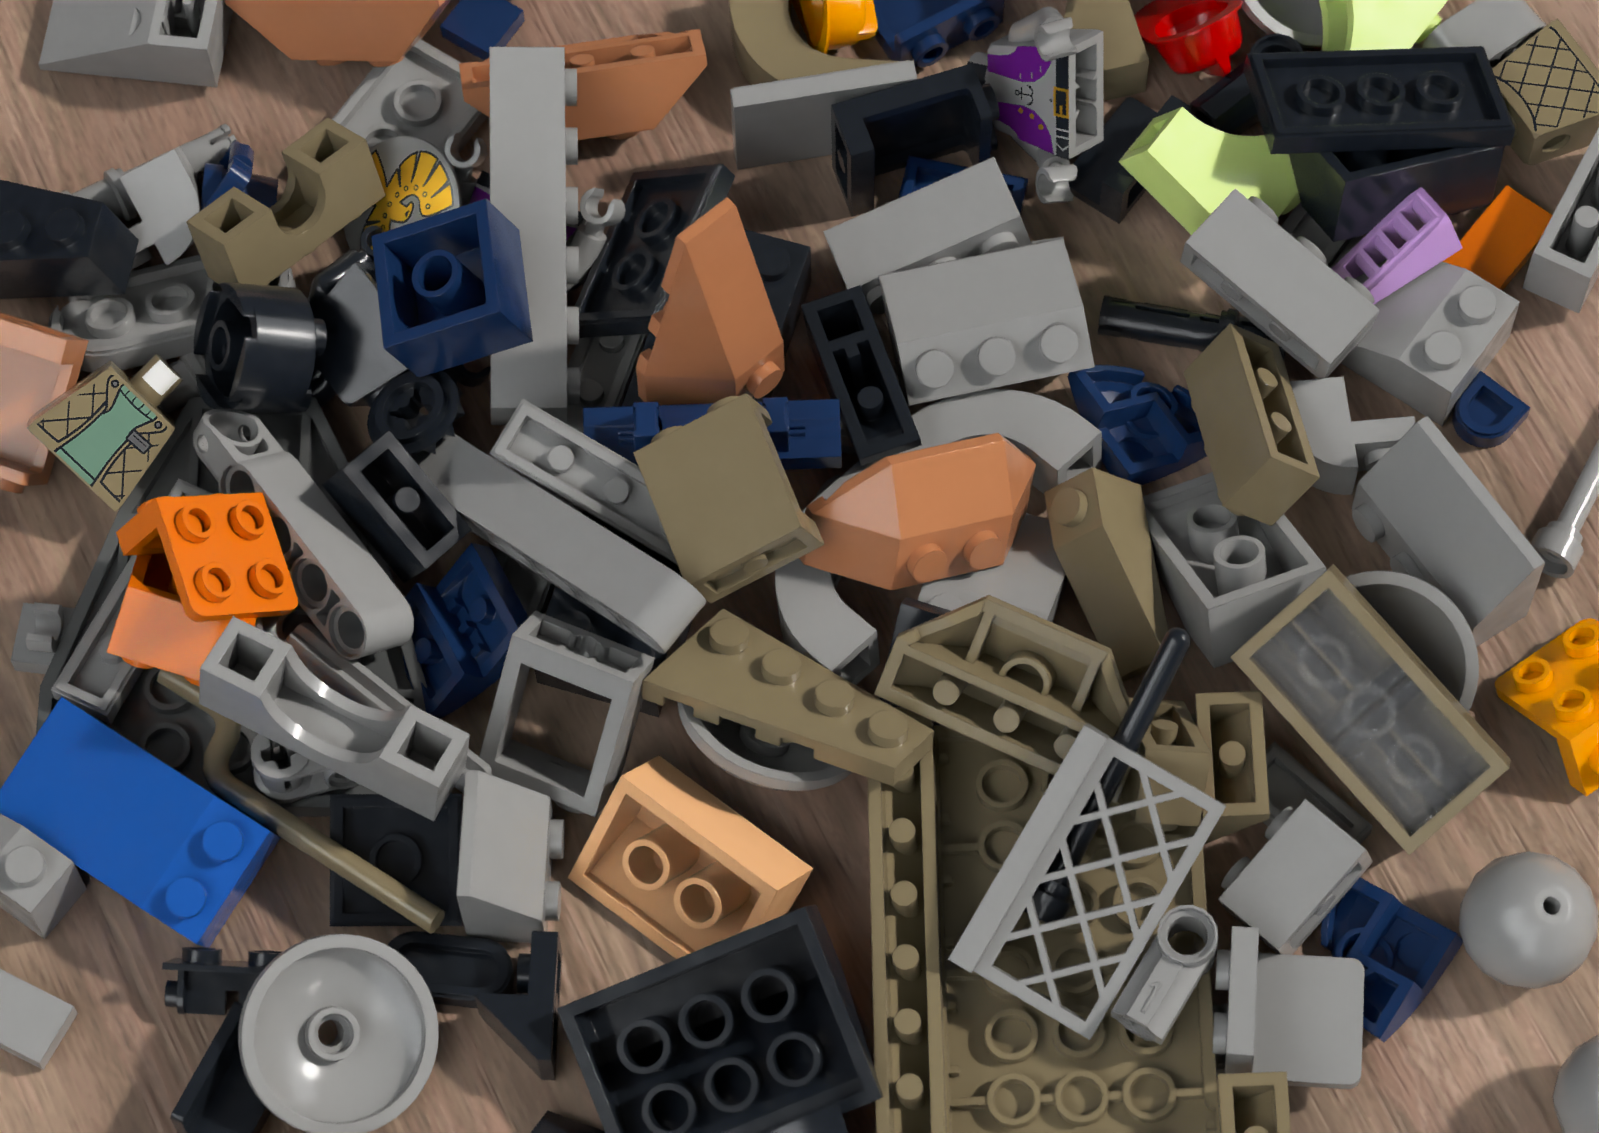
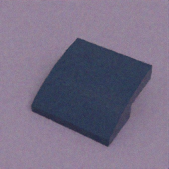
(463, 629)

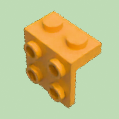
(1561, 695)

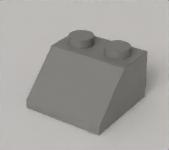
(507, 860)

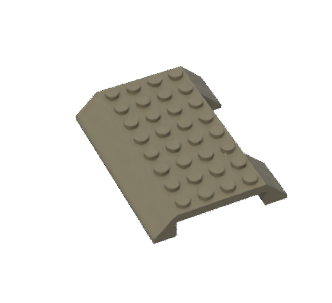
(979, 1059)

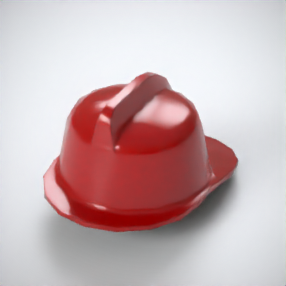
(1193, 33)

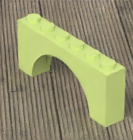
(1197, 166)

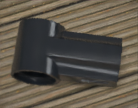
(1229, 102)

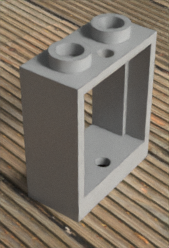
(587, 663)

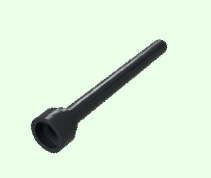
(1054, 897)

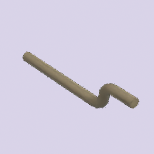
(291, 827)

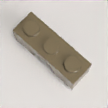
(326, 189)

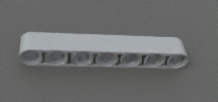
(562, 544)

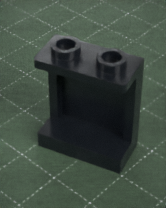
(914, 119)

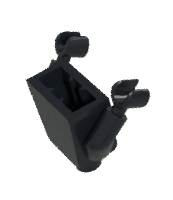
(354, 356)

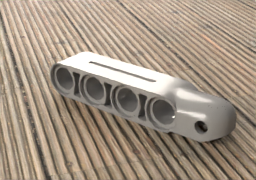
(328, 564)

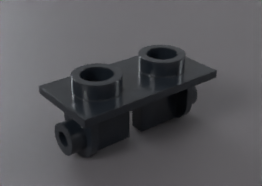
(207, 978)

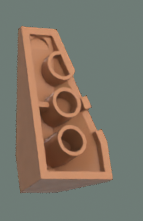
(717, 323)

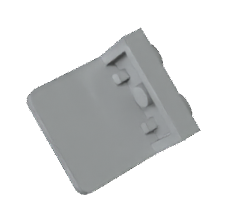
(1290, 1014)

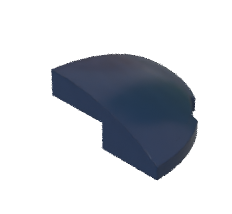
(1141, 423)
(1398, 949)

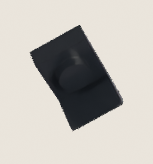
(530, 1020)

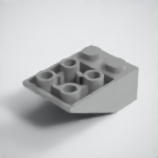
(138, 39)

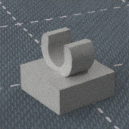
(39, 636)

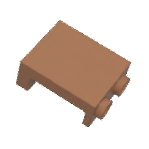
(34, 371)

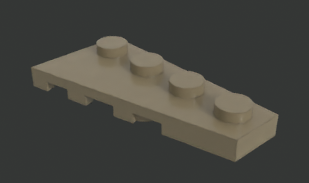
(788, 698)

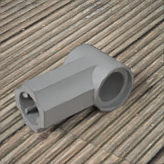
(1166, 977)

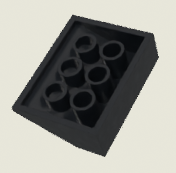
(726, 1036)

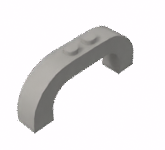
(1051, 434)

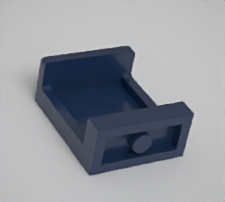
(932, 27)

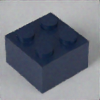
(451, 288)

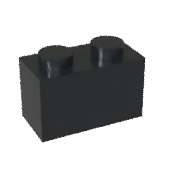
(397, 507)

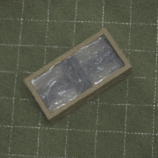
(1371, 709)

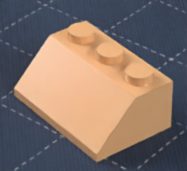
(684, 862)

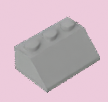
(985, 321)
(1448, 530)

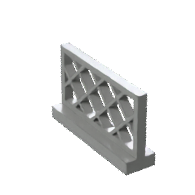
(1036, 850)

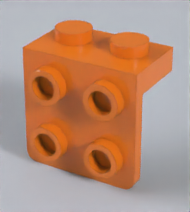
(218, 553)

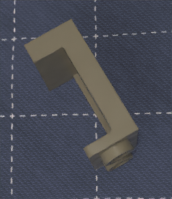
(725, 498)

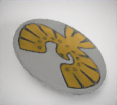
(415, 183)

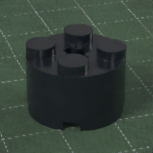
(258, 348)

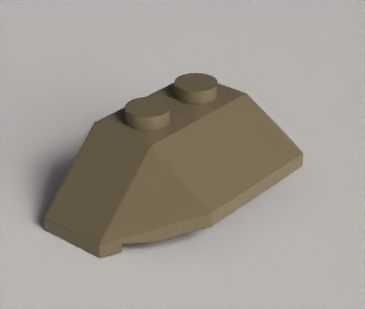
(1007, 681)

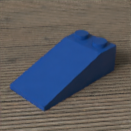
(135, 823)

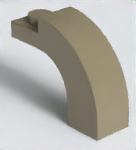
(771, 48)

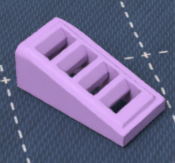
(1409, 238)

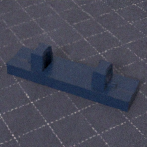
(801, 430)

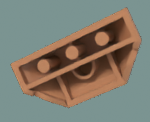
(341, 28)
(621, 81)
(925, 514)

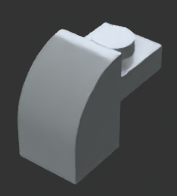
(165, 197)
(1338, 443)

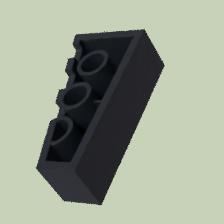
(60, 245)

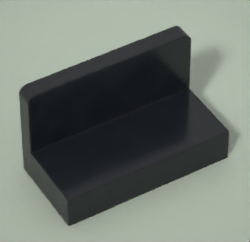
(1100, 176)
(219, 1092)

